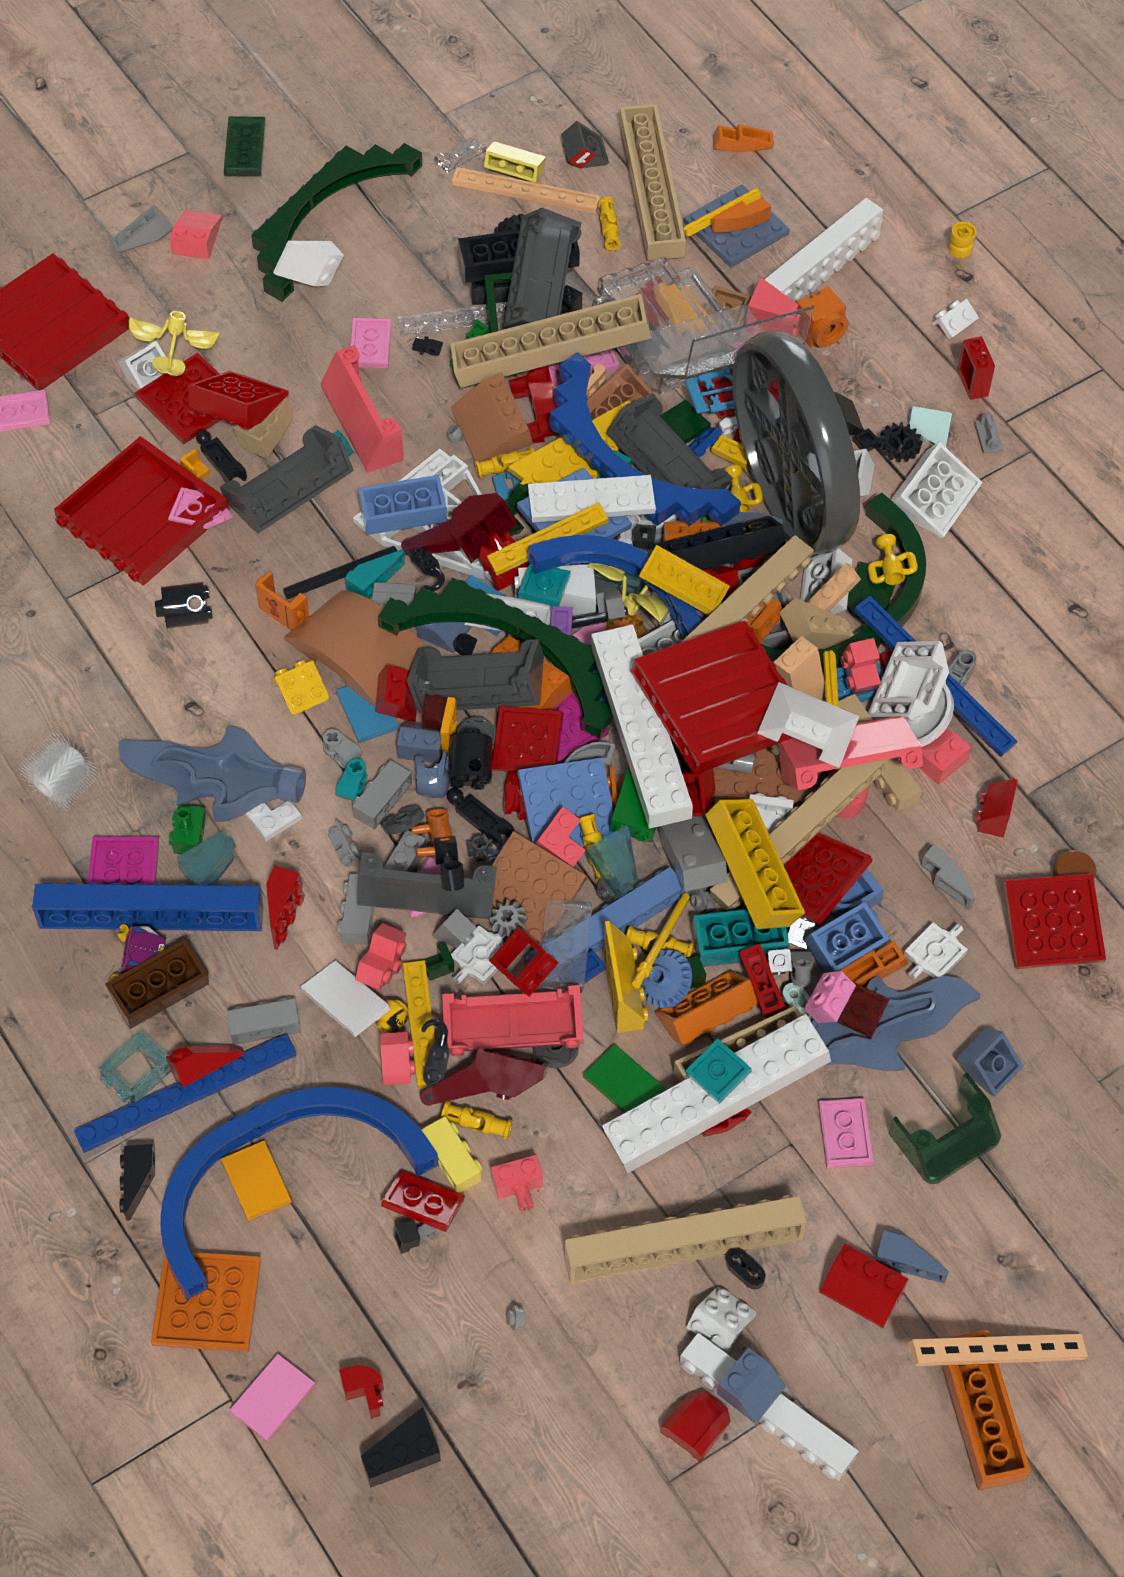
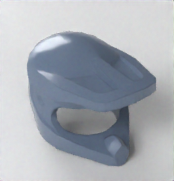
(432, 781)

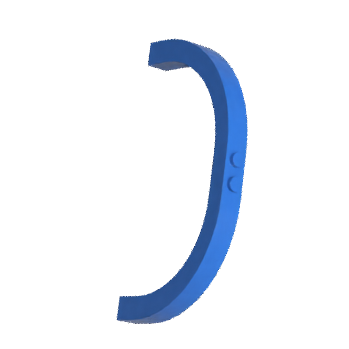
(612, 553)
(257, 1122)

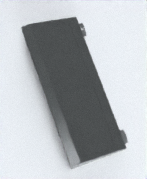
(540, 267)
(659, 449)
(290, 481)
(479, 679)
(424, 891)

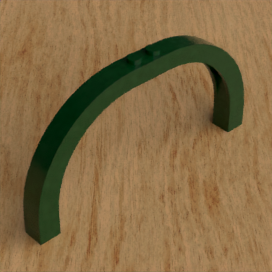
(895, 522)

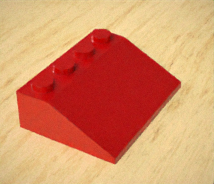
(235, 398)

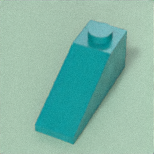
(379, 570)

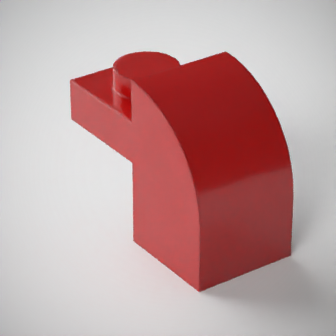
(363, 1381)

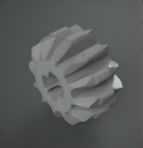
(499, 919)

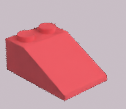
(195, 234)
(944, 756)

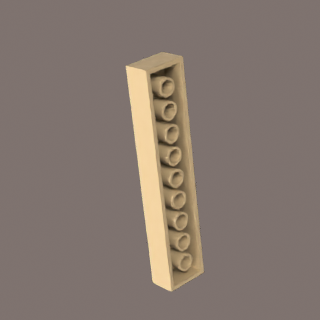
(652, 182)
(551, 340)
(684, 1239)

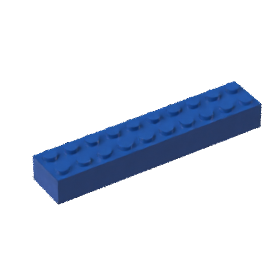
(148, 905)

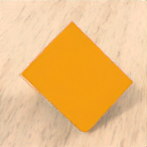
(194, 465)

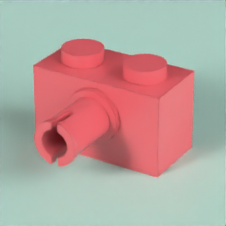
(396, 1058)
(518, 1178)

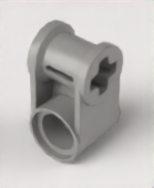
(960, 671)
(340, 747)
(801, 968)

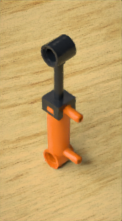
(443, 848)

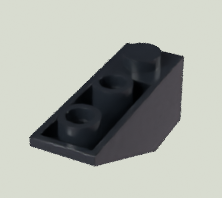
(139, 1172)

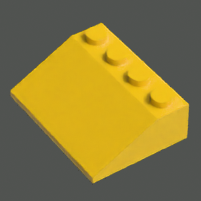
(621, 972)

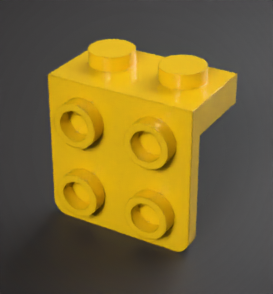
(301, 686)

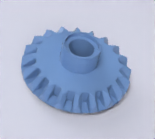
(674, 986)

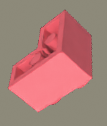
(860, 665)
(556, 839)
(383, 957)

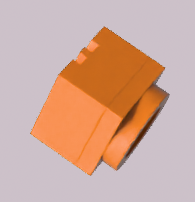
(828, 318)

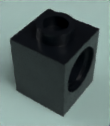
(571, 300)

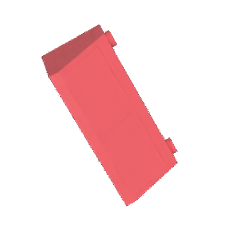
(374, 439)
(869, 743)
(513, 1020)

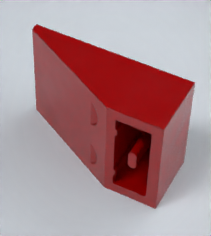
(284, 897)

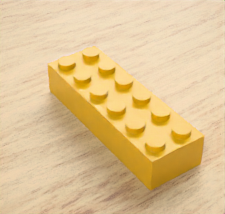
(755, 863)

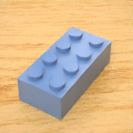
(402, 504)

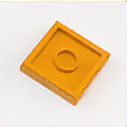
(449, 724)

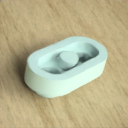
(800, 1001)

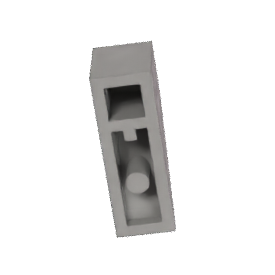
(143, 230)

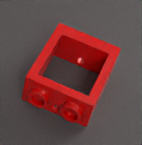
(976, 368)
(527, 980)

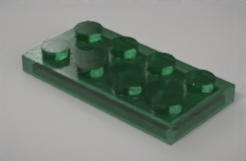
(244, 146)

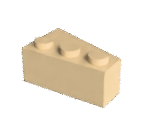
(265, 436)
(815, 624)

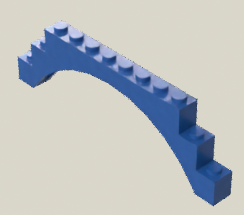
(575, 425)

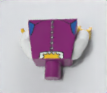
(139, 946)

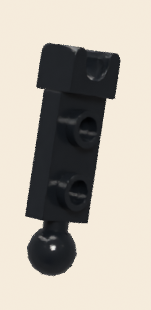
(220, 457)
(480, 816)

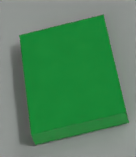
(622, 1080)

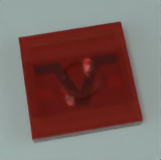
(863, 1011)

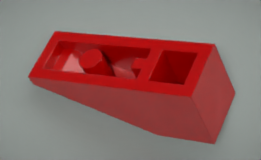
(763, 981)
(195, 1062)

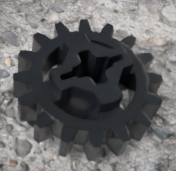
(900, 442)

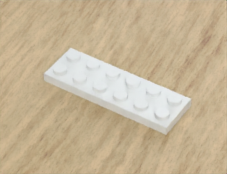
(616, 495)

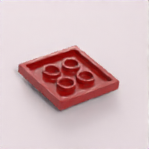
(526, 738)

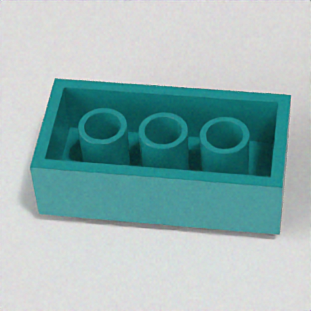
(725, 934)

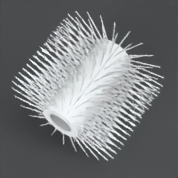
(59, 772)

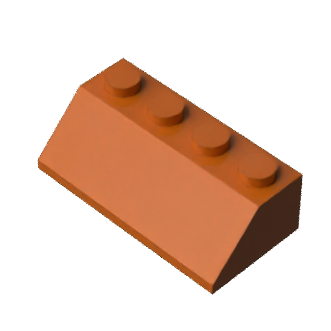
(708, 1007)

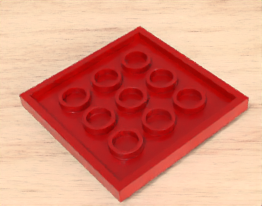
(169, 399)
(824, 874)
(1054, 921)

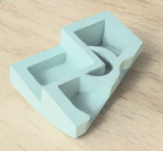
(931, 424)

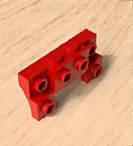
(541, 393)

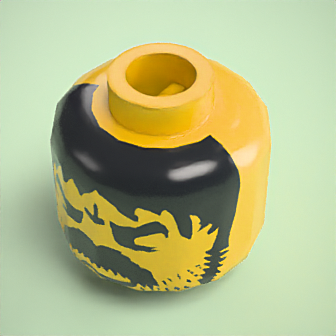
(393, 1019)

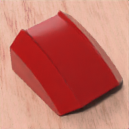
(697, 1423)

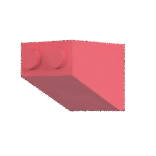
(769, 301)

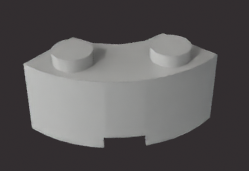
(593, 751)

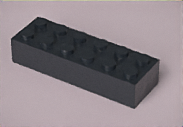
(495, 254)
(728, 543)

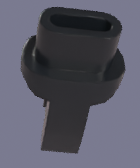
(427, 345)

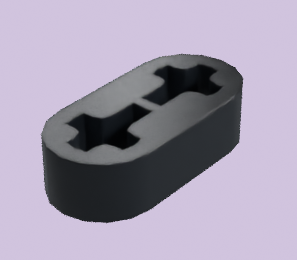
(749, 1265)

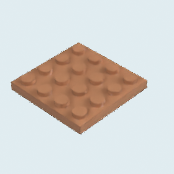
(531, 878)

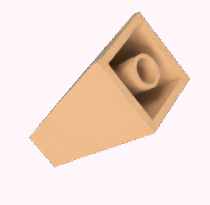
(802, 668)

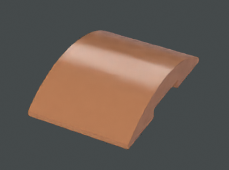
(351, 643)

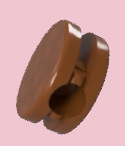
(1074, 863)

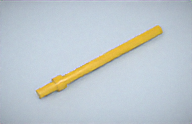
(645, 967)

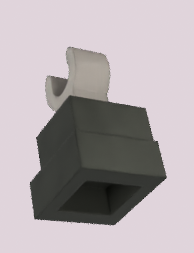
(644, 536)
(409, 1236)

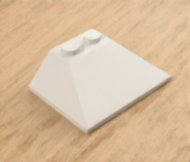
(911, 681)
(810, 722)

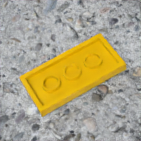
(684, 580)

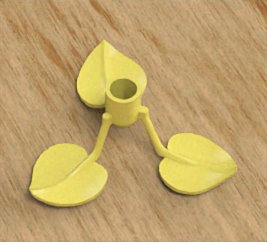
(176, 324)
(633, 601)

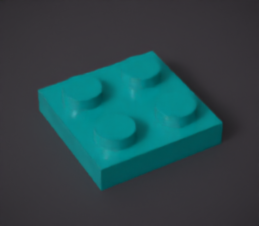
(545, 586)
(718, 1071)

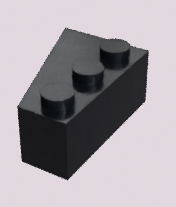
(402, 1451)

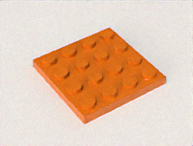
(216, 1317)

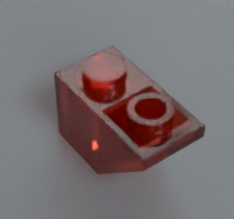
(433, 711)

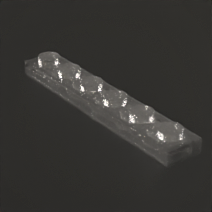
(447, 319)

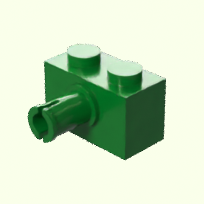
(188, 828)

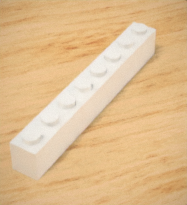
(783, 1417)

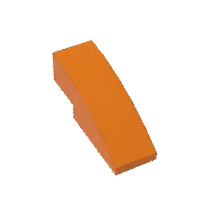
(742, 138)
(741, 216)
(874, 964)

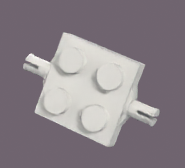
(935, 951)
(475, 956)

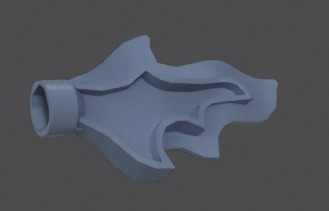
(230, 772)
(905, 1018)

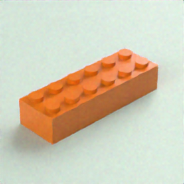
(987, 1422)

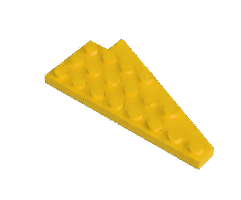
(560, 459)

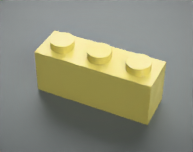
(514, 162)
(453, 1155)

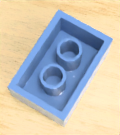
(846, 939)

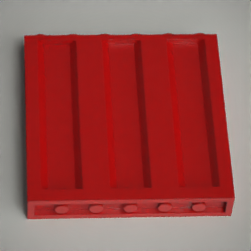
(54, 321)
(128, 508)
(712, 694)

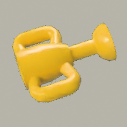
(740, 492)
(891, 565)

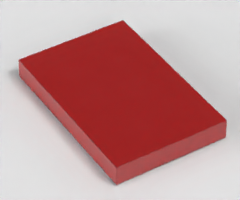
(423, 1201)

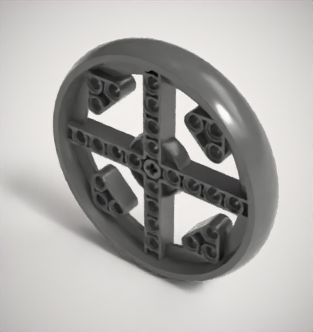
(796, 440)

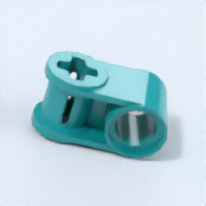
(352, 780)

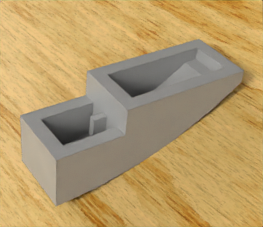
(609, 599)
(948, 876)

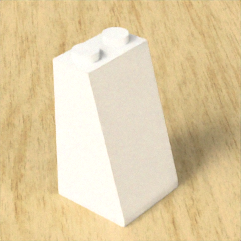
(579, 591)

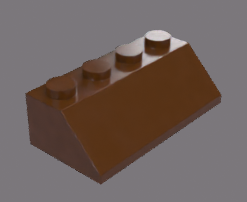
(157, 983)

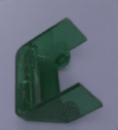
(944, 1156)

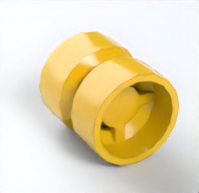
(962, 239)

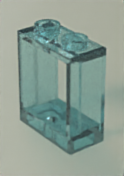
(147, 1083)

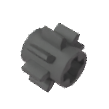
(480, 847)

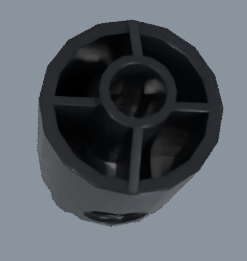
(176, 605)
(470, 759)

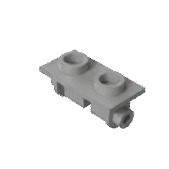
(989, 433)
(342, 836)
(701, 900)

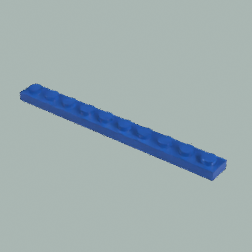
(964, 704)
(178, 1097)

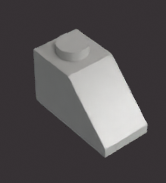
(455, 930)

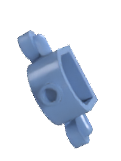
(864, 890)

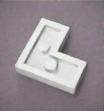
(273, 822)

